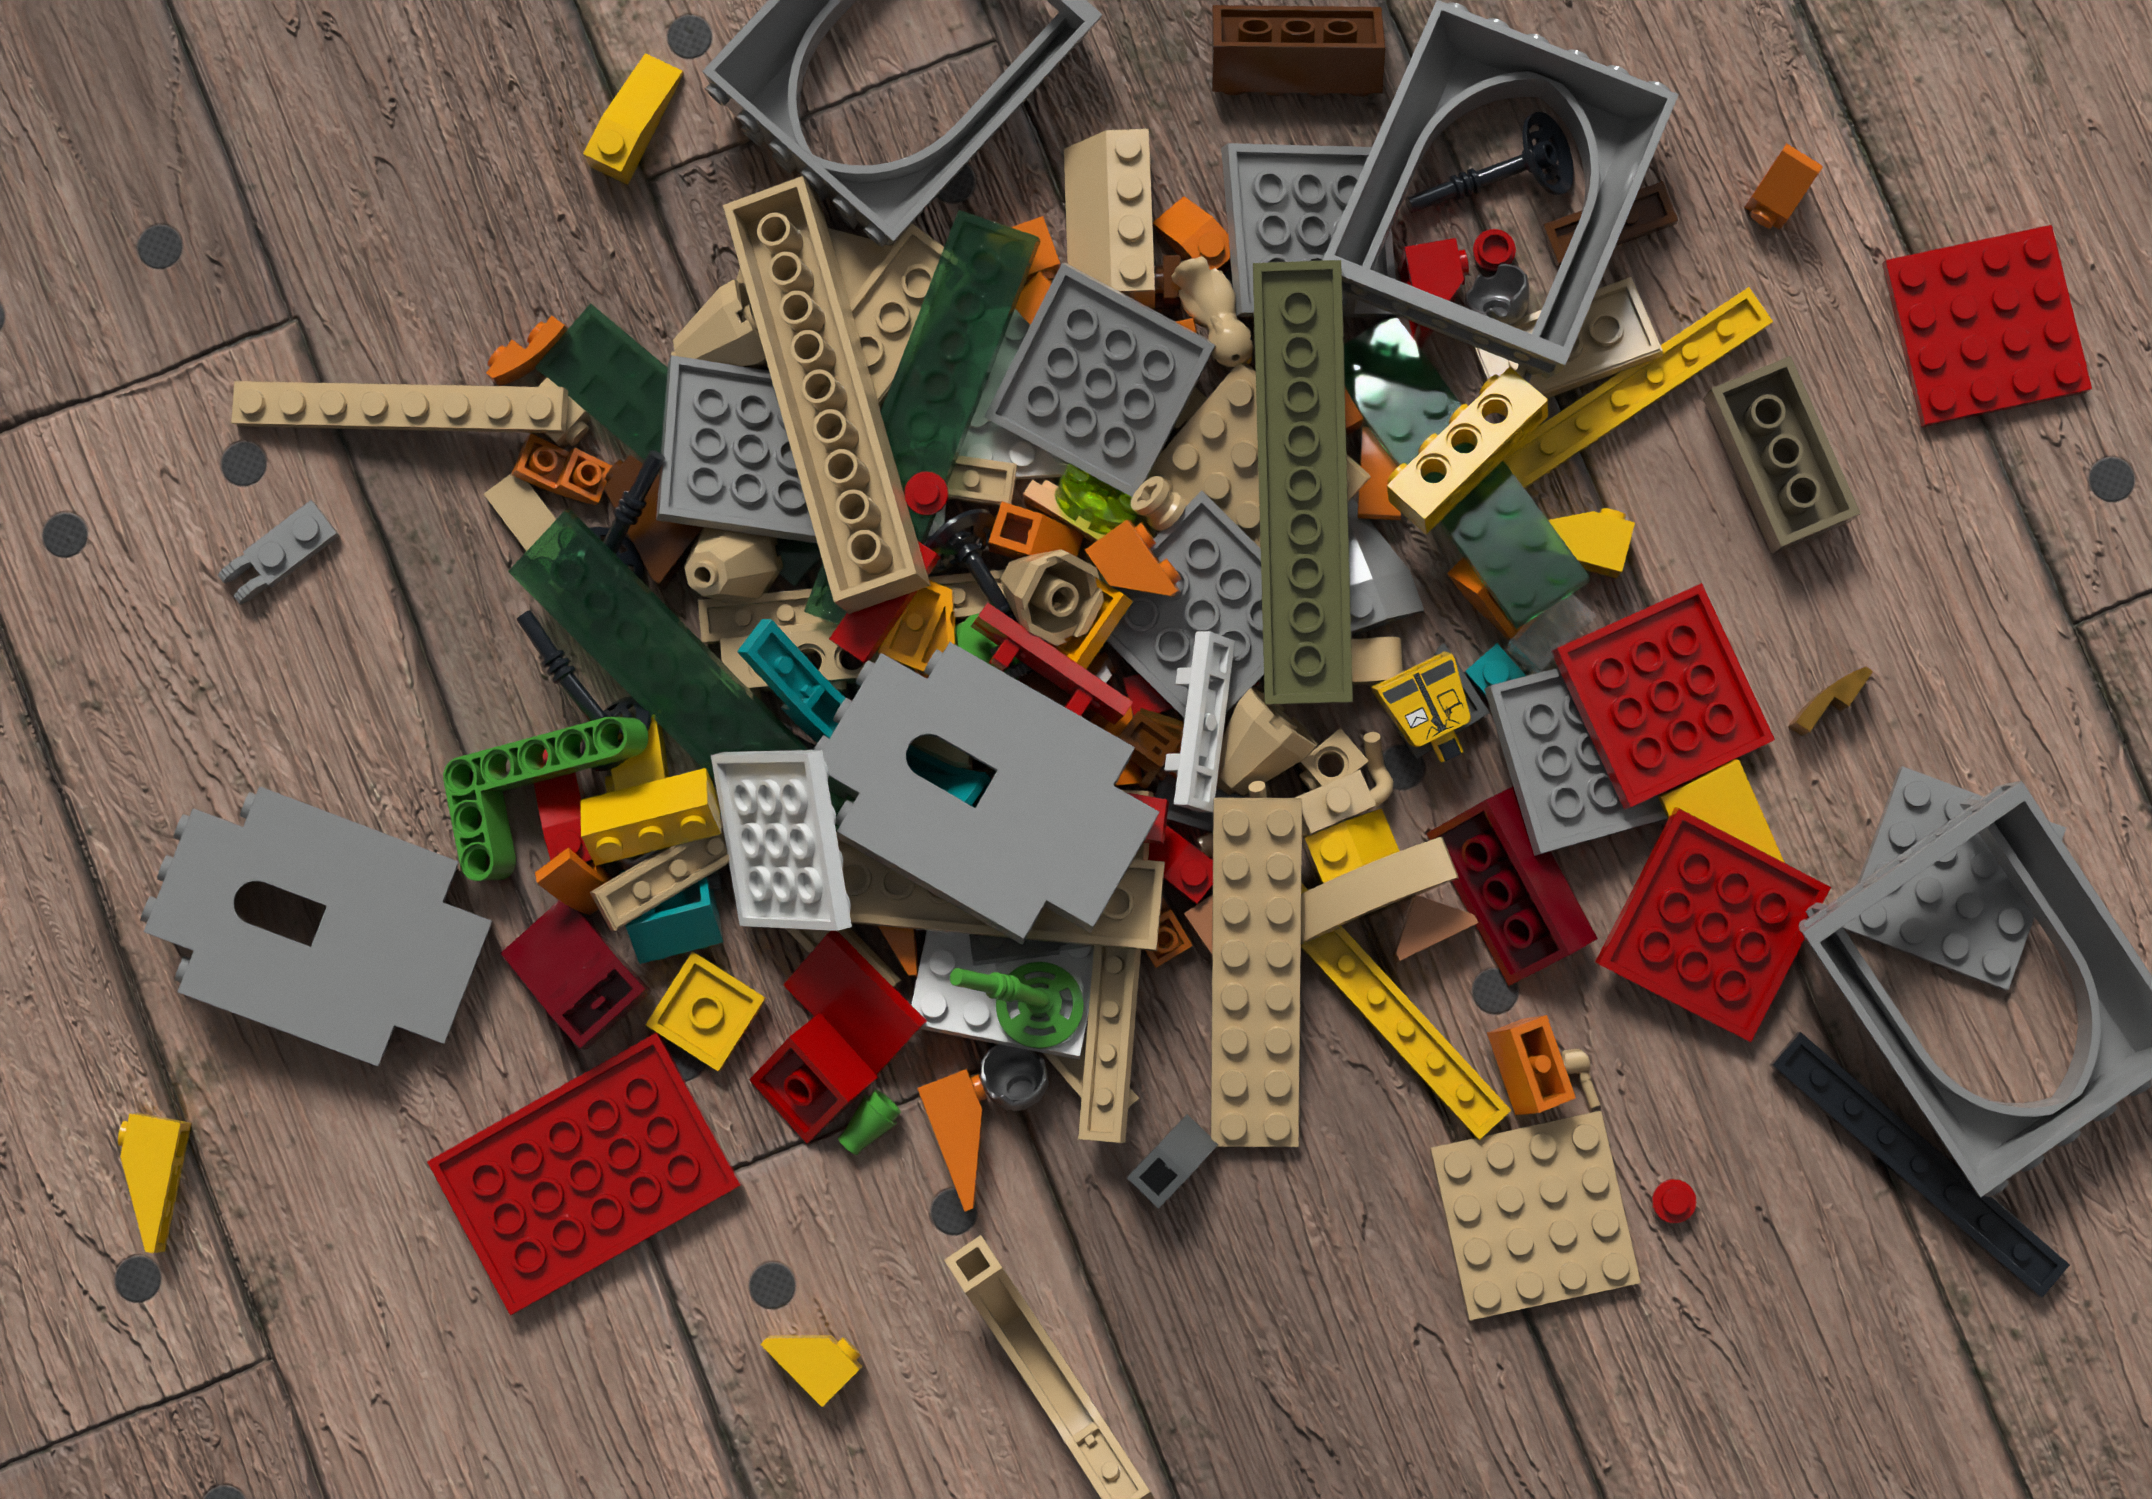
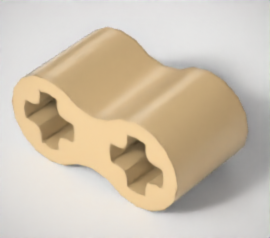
(1375, 659)

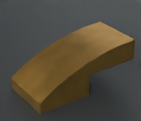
(1838, 694)

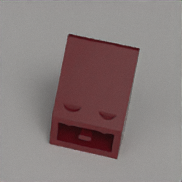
(575, 974)

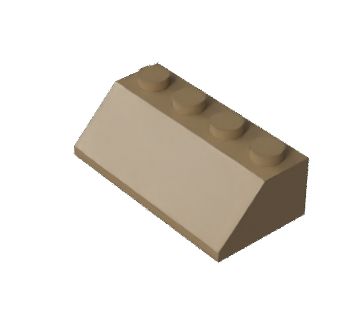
(1112, 211)

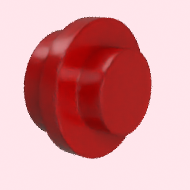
(1493, 248)
(926, 493)
(1674, 1201)

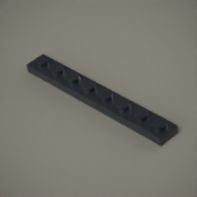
(1919, 1164)

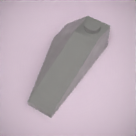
(1379, 579)

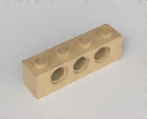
(808, 642)

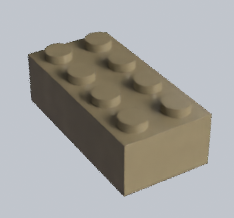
(1781, 455)

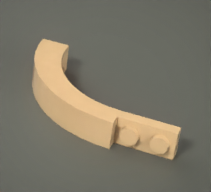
(1046, 1372)

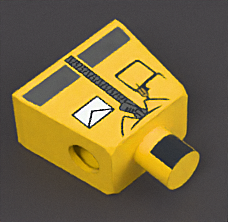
(1427, 704)

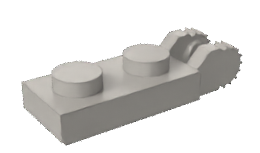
(281, 551)

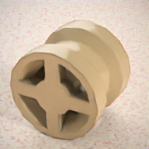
(1158, 503)

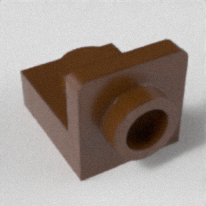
(1165, 289)
(1150, 746)

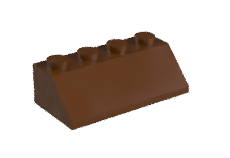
(1297, 50)

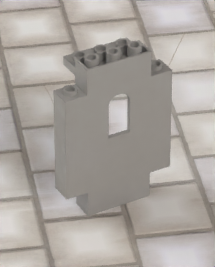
(1046, 826)
(382, 948)

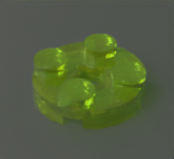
(1092, 500)

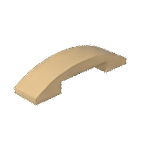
(1375, 887)

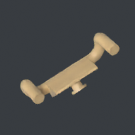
(1343, 796)

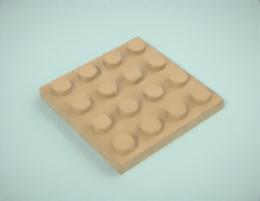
(1221, 453)
(1534, 1215)

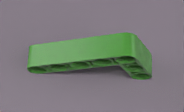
(527, 767)

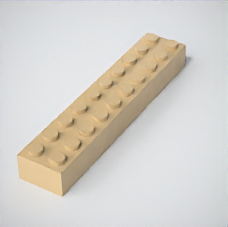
(826, 396)

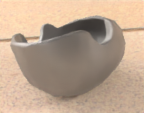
(1500, 296)
(1014, 1077)

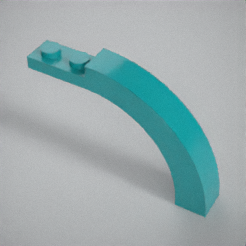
(814, 702)

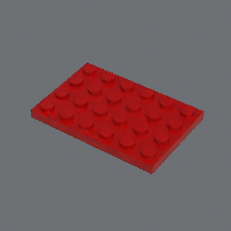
(584, 1173)

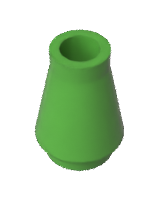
(871, 1120)

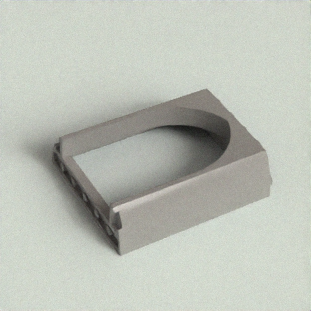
(1454, 70)
(762, 83)
(2107, 975)

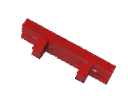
(1052, 664)

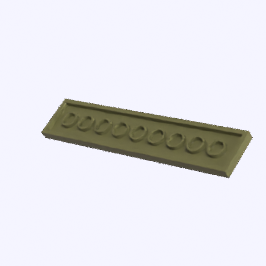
(1302, 481)

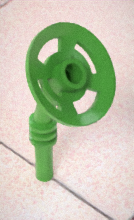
(1031, 1001)

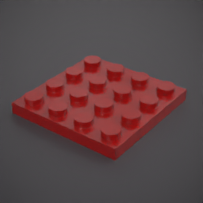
(1986, 326)
(1662, 696)
(1711, 924)

